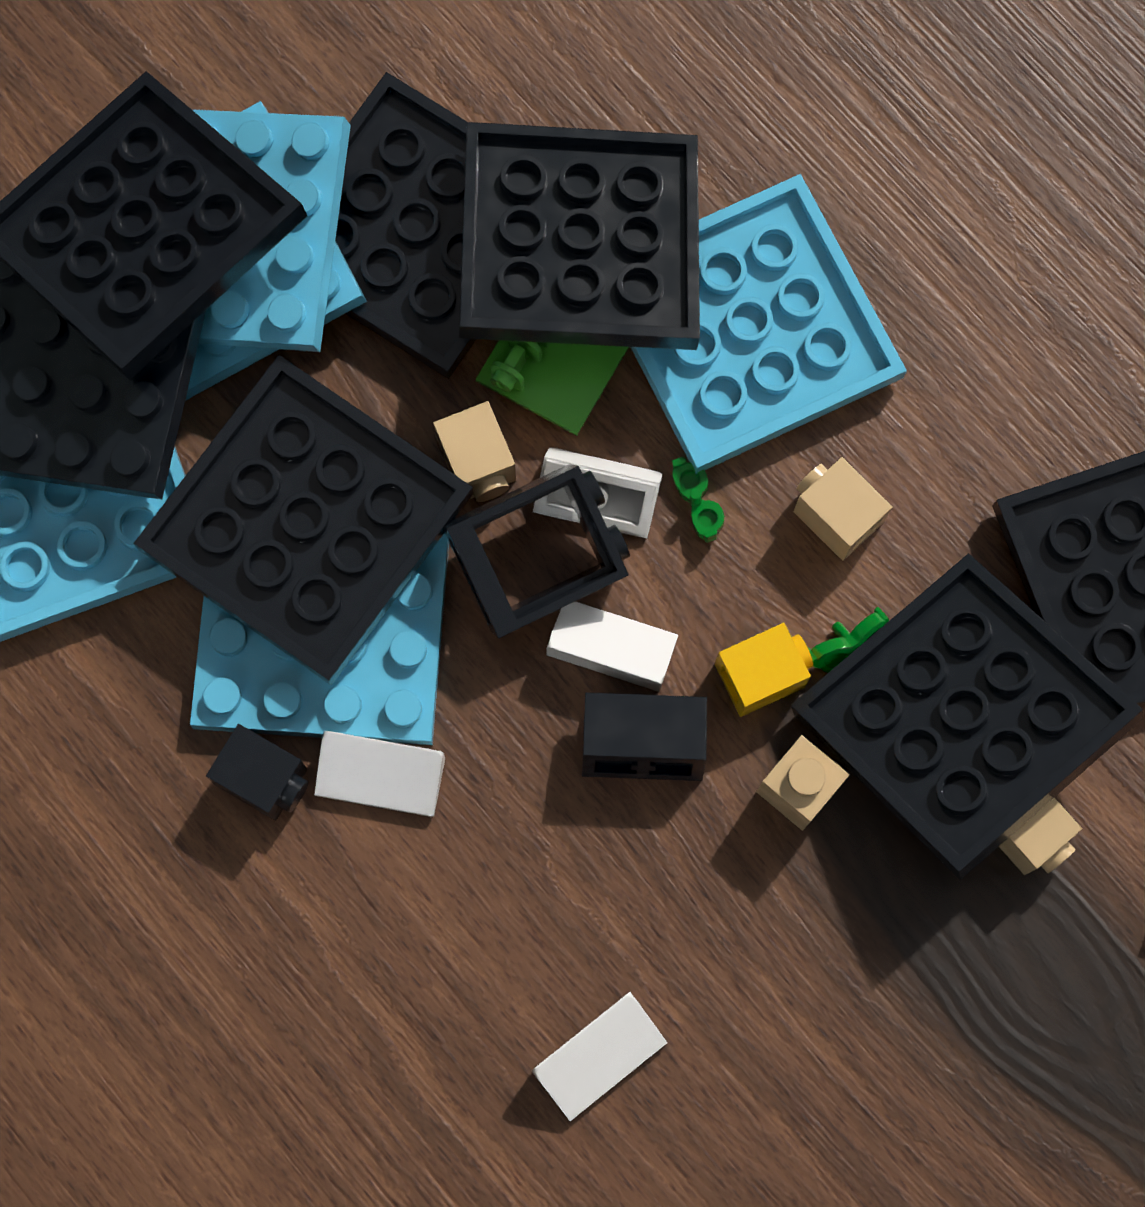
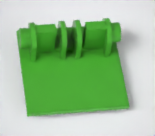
(552, 378)

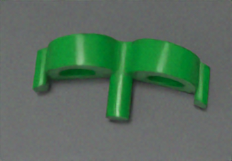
(705, 514)
(833, 651)

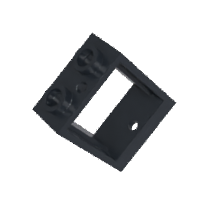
(606, 544)

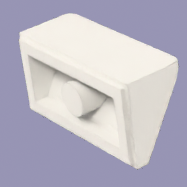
(627, 490)
(612, 645)
(379, 773)
(599, 1056)

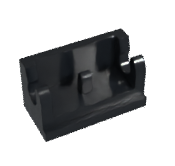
(644, 736)

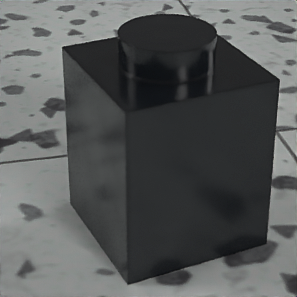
(259, 773)

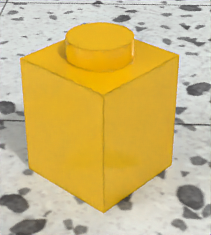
(764, 668)

